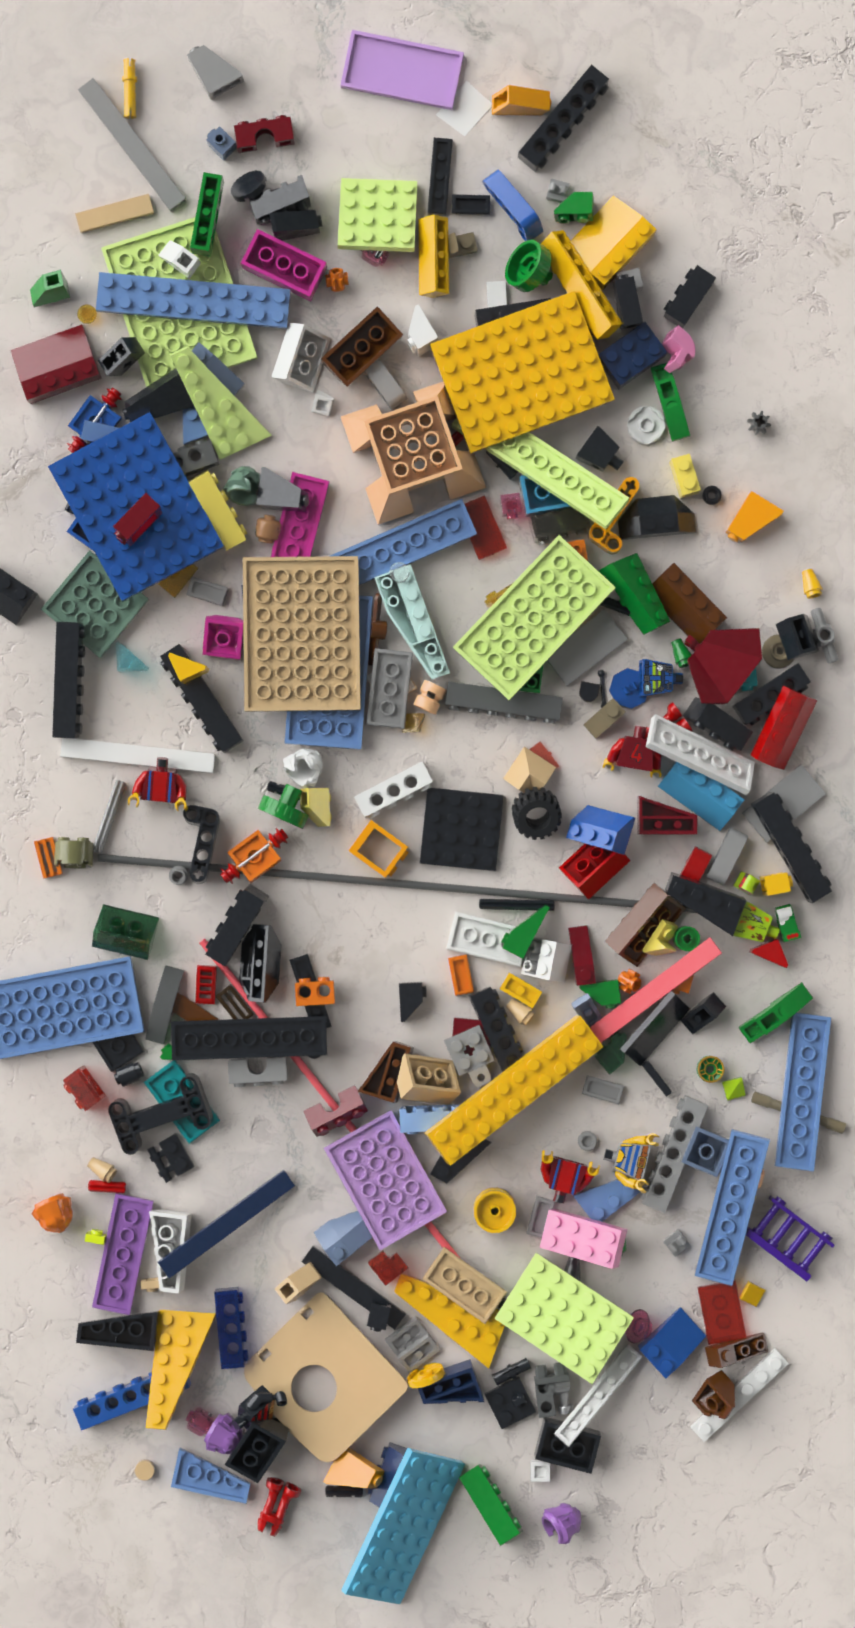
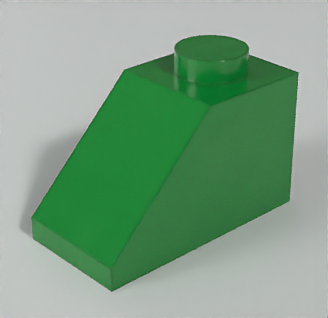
(604, 992)

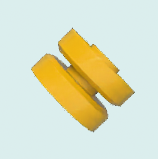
(494, 1198)

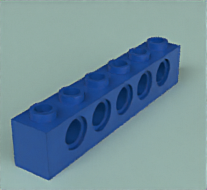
(87, 1418)

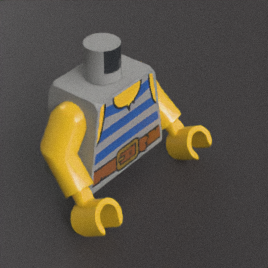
(631, 1160)

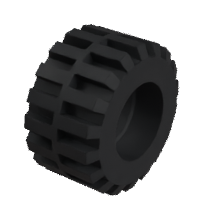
(536, 827)

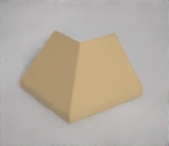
(529, 771)

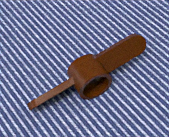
(378, 628)

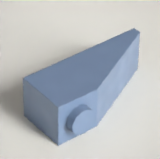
(220, 370)

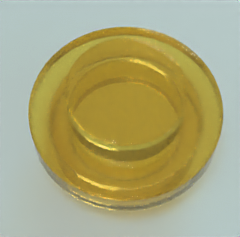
(87, 314)

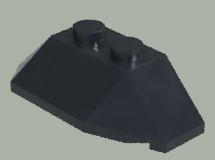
(656, 518)
(260, 963)

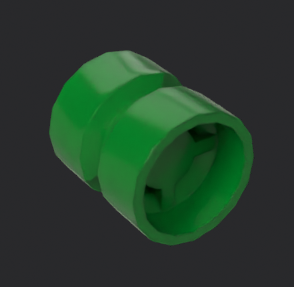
(686, 938)

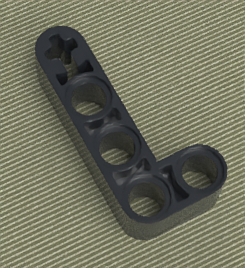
(204, 827)

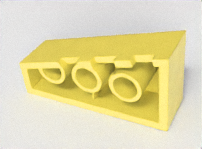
(217, 510)

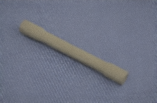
(768, 1102)

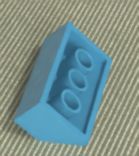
(701, 795)

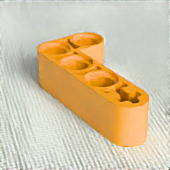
(608, 535)

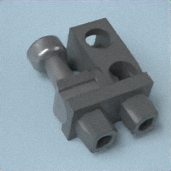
(549, 1385)

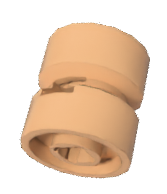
(426, 703)

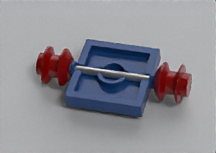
(96, 412)

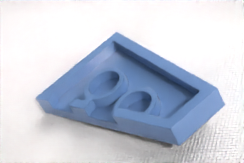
(605, 1199)

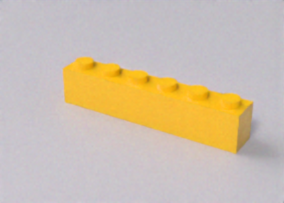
(576, 277)

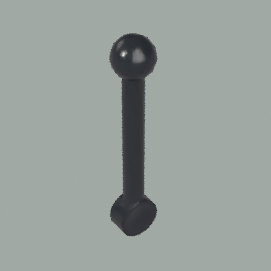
(601, 673)

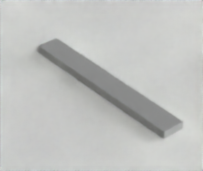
(131, 144)

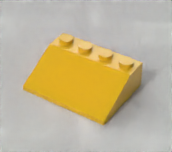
(612, 240)

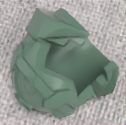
(242, 486)

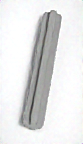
(109, 816)

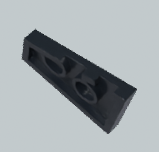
(446, 1172)

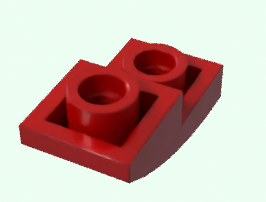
(696, 864)

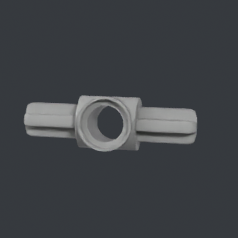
(821, 625)

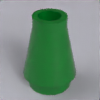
(681, 653)

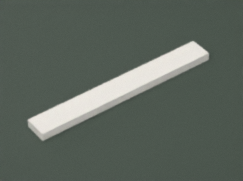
(136, 754)

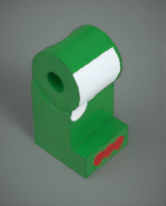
(787, 923)

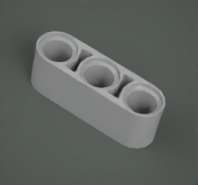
(385, 384)
(727, 856)

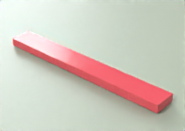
(656, 990)

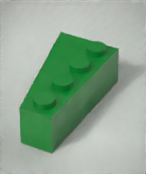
(636, 592)
(490, 1504)

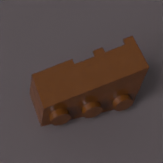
(383, 1079)

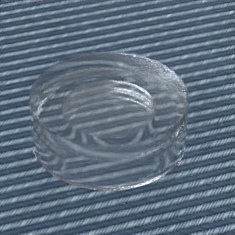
(399, 572)

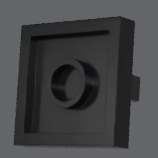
(510, 1402)

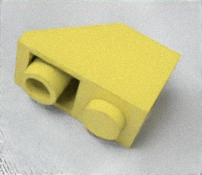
(317, 805)

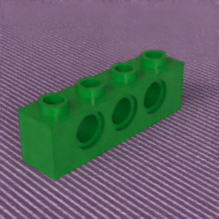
(207, 214)

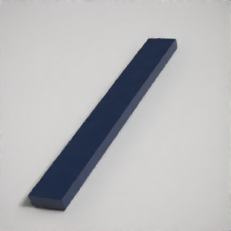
(226, 1224)

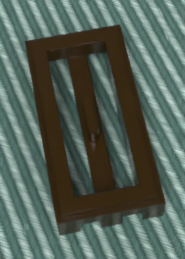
(238, 997)

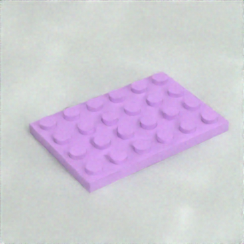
(385, 1180)

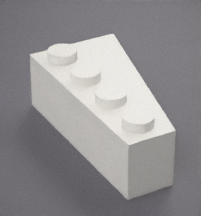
(169, 1232)

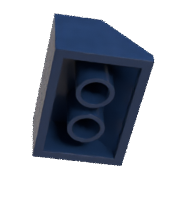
(392, 1458)

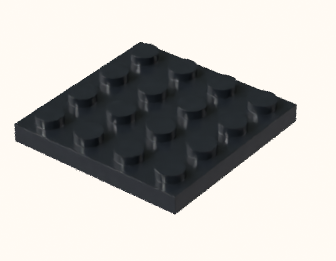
(461, 829)

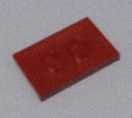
(721, 1312)

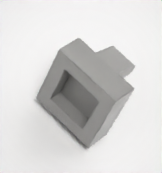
(557, 190)
(676, 1242)

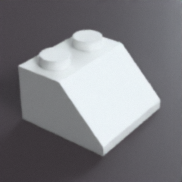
(420, 333)

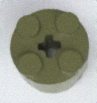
(73, 853)

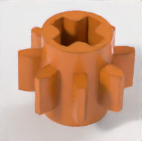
(337, 279)
(629, 981)

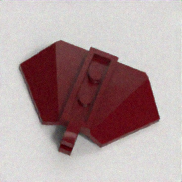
(723, 662)

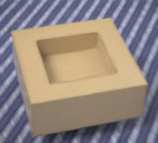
(150, 1284)

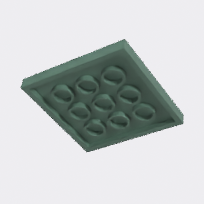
(91, 599)

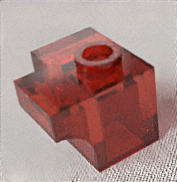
(387, 1267)

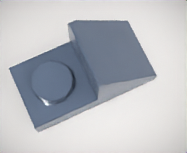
(587, 1010)

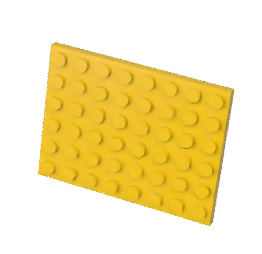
(522, 372)

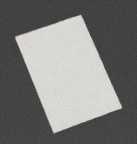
(467, 109)

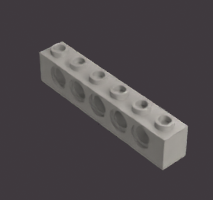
(661, 1200)

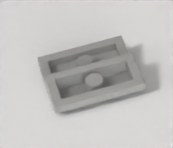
(412, 1344)

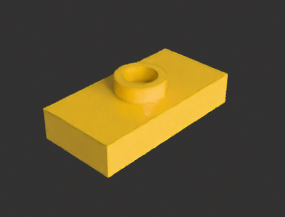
(520, 990)

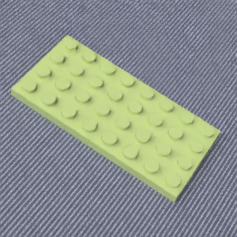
(534, 617)

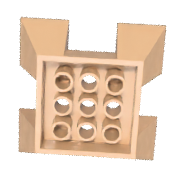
(384, 432)

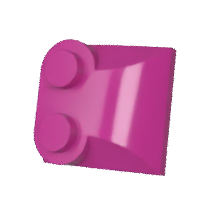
(223, 636)

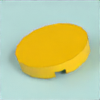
(429, 1375)

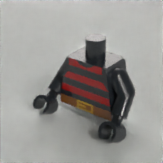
(258, 1407)

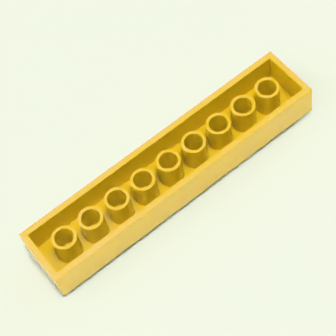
(513, 1090)

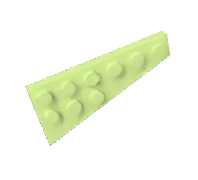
(222, 414)

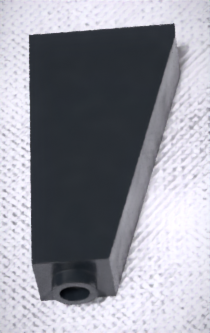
(159, 398)

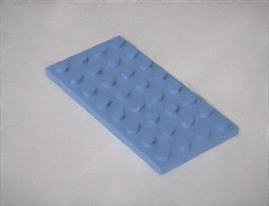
(335, 728)
(69, 1007)

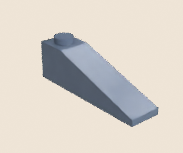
(343, 1236)

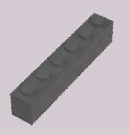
(491, 700)

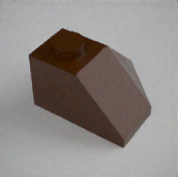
(716, 1396)

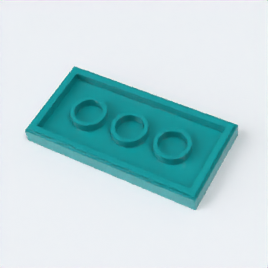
(166, 1086)

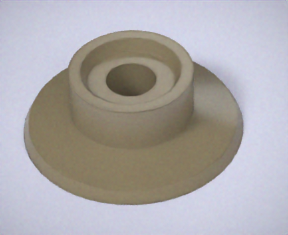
(770, 654)

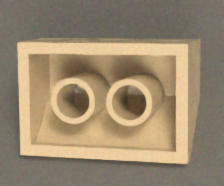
(428, 1079)

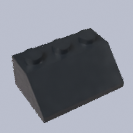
(14, 597)
(258, 1448)

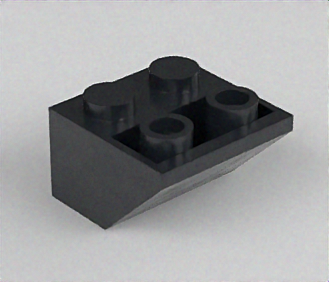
(797, 636)

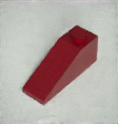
(581, 955)

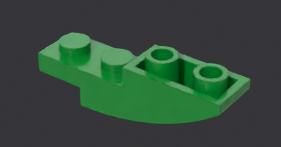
(670, 403)
(776, 1013)

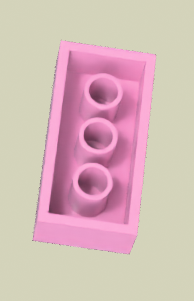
(583, 1238)

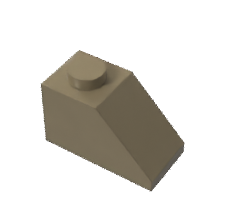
(604, 718)

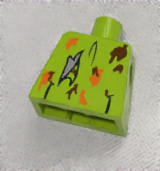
(755, 924)

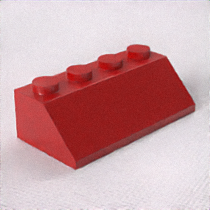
(783, 728)

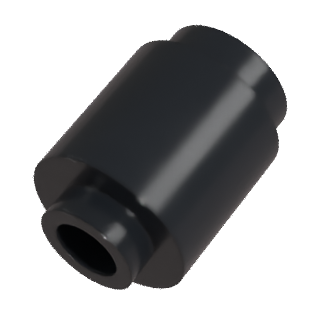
(129, 1074)

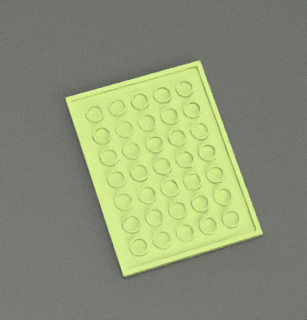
(165, 336)

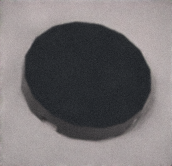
(248, 186)

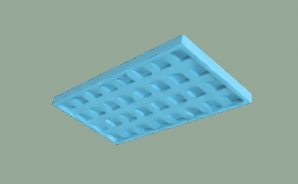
(403, 1526)

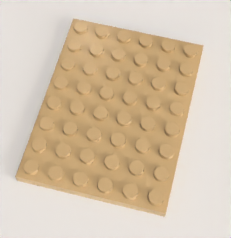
(301, 634)

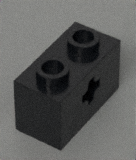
(121, 356)

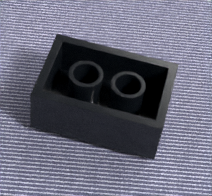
(578, 1456)

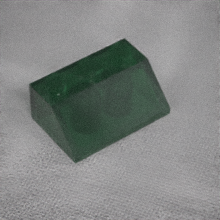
(125, 932)

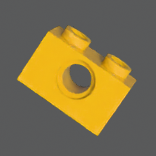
(776, 883)

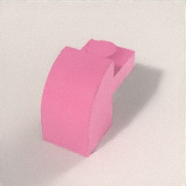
(680, 347)

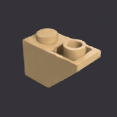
(298, 1283)

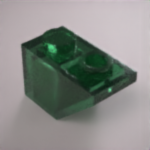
(611, 1054)

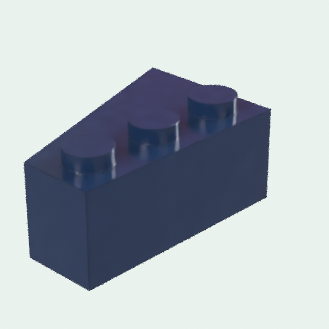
(457, 1385)

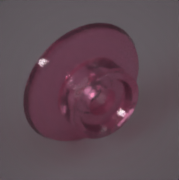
(639, 1328)

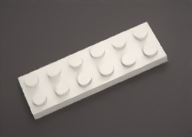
(700, 754)

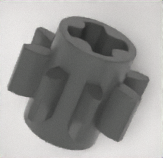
(754, 427)

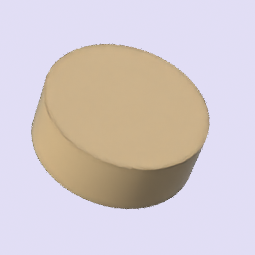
(144, 1470)

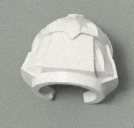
(304, 767)

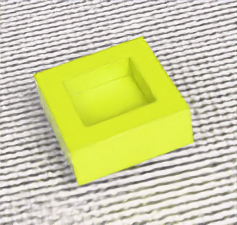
(96, 1236)

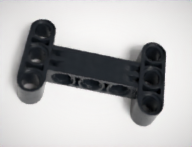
(160, 1114)

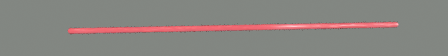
(312, 1078)

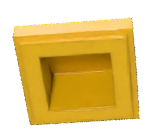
(752, 1293)

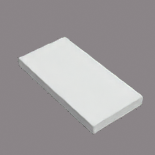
(481, 938)

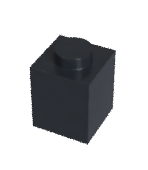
(378, 1316)

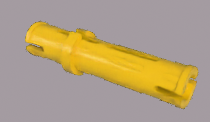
(129, 88)

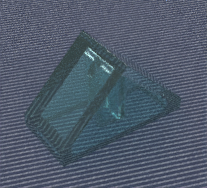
(127, 660)

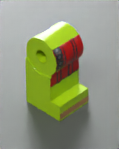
(746, 883)

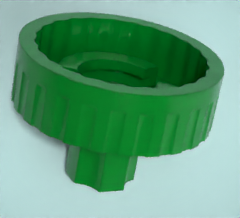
(525, 272)
(285, 807)

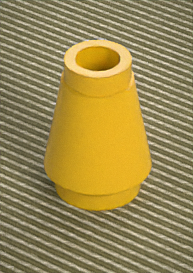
(811, 585)

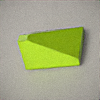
(734, 1088)

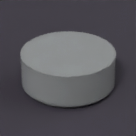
(587, 1141)

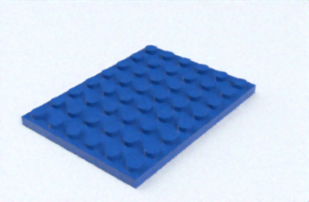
(109, 479)

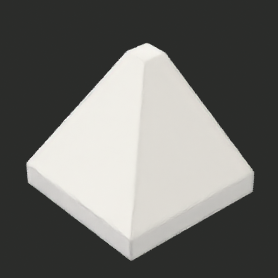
(322, 403)

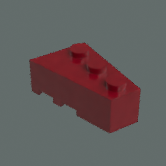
(661, 819)

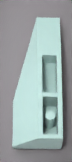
(410, 616)

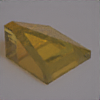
(413, 722)

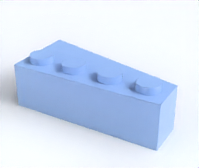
(422, 1117)

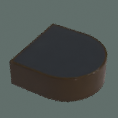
(588, 691)

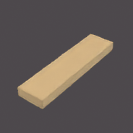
(114, 213)

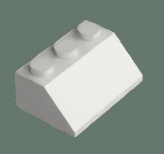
(301, 357)

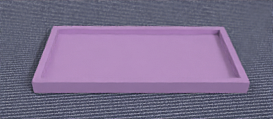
(402, 69)

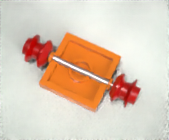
(254, 856)

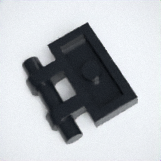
(176, 1155)

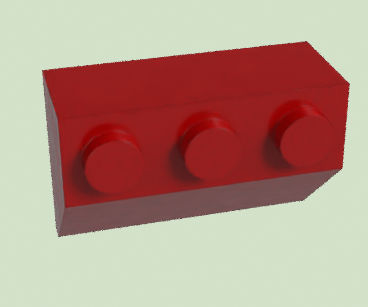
(592, 868)

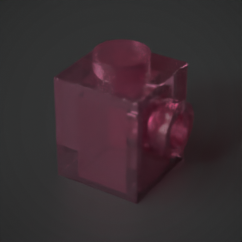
(511, 505)

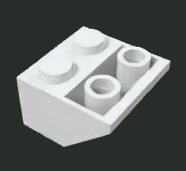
(547, 960)

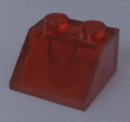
(83, 1088)

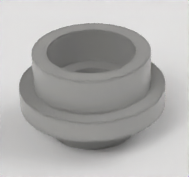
(175, 880)

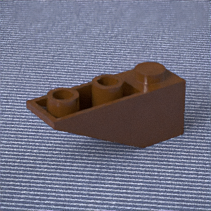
(734, 1351)

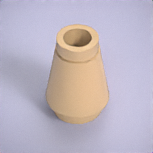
(520, 1011)
(102, 1169)

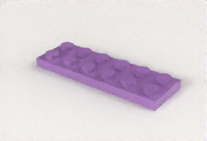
(122, 1254)

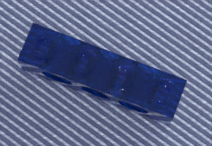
(229, 1358)

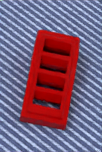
(206, 968)

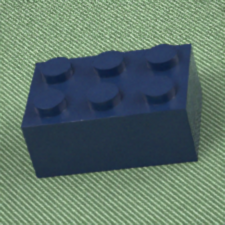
(632, 355)

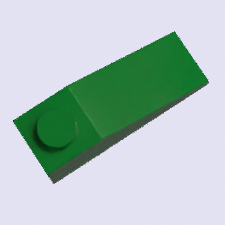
(523, 934)

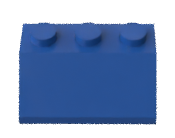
(601, 829)

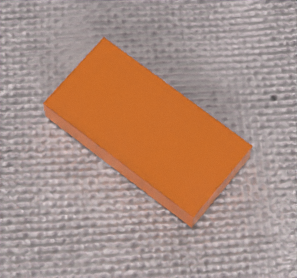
(461, 975)

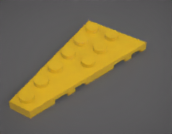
(453, 1320)
(175, 1355)

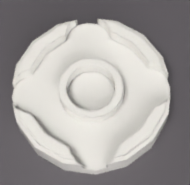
(646, 425)

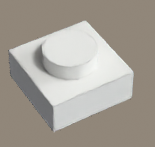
(540, 1471)

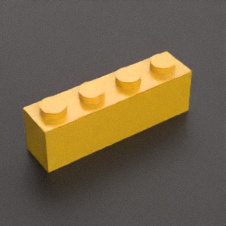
(433, 256)

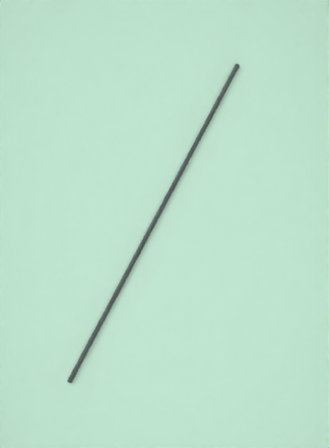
(386, 882)

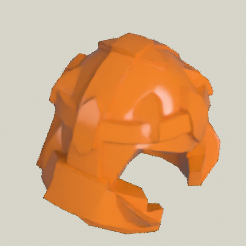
(54, 1213)

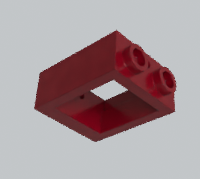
(137, 520)

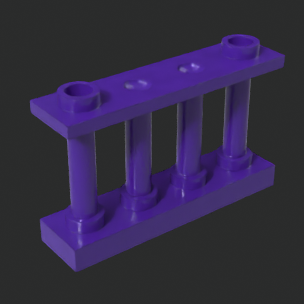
(771, 1245)

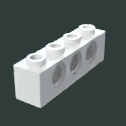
(417, 771)

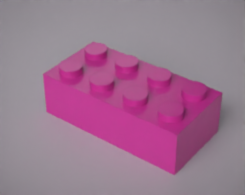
(284, 265)

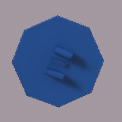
(625, 688)

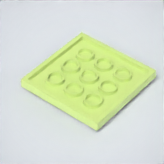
(377, 215)

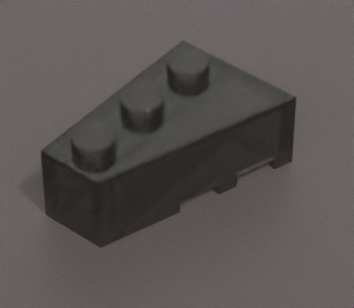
(558, 523)

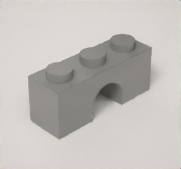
(241, 1073)

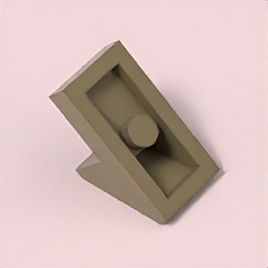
(461, 244)

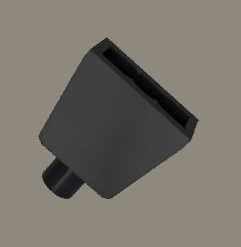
(600, 451)

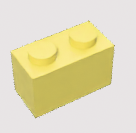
(684, 476)

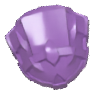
(222, 1435)
(564, 1520)

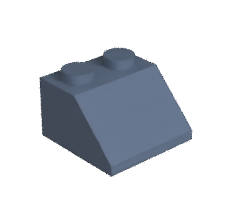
(706, 1151)

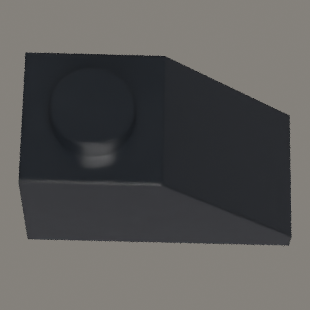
(411, 997)
(703, 1013)

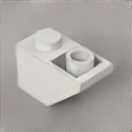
(180, 258)

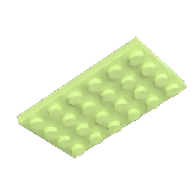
(564, 1318)

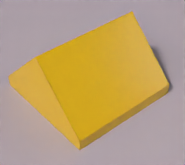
(187, 669)

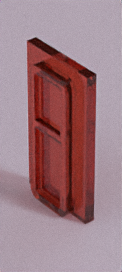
(488, 537)

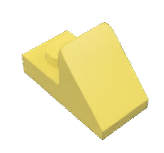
(659, 940)

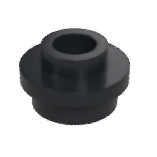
(716, 491)

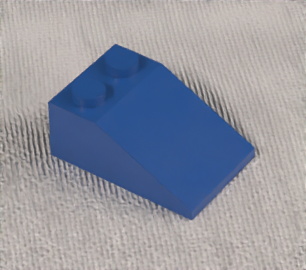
(672, 1342)

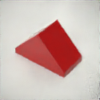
(772, 952)

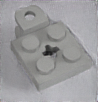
(471, 1064)

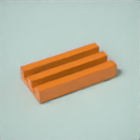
(41, 860)

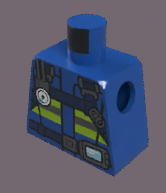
(657, 678)

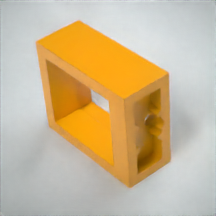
(363, 837)

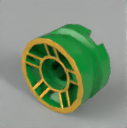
(717, 1072)

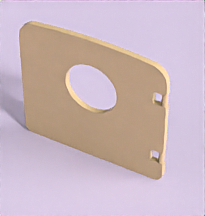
(363, 1377)

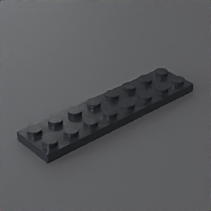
(249, 1038)

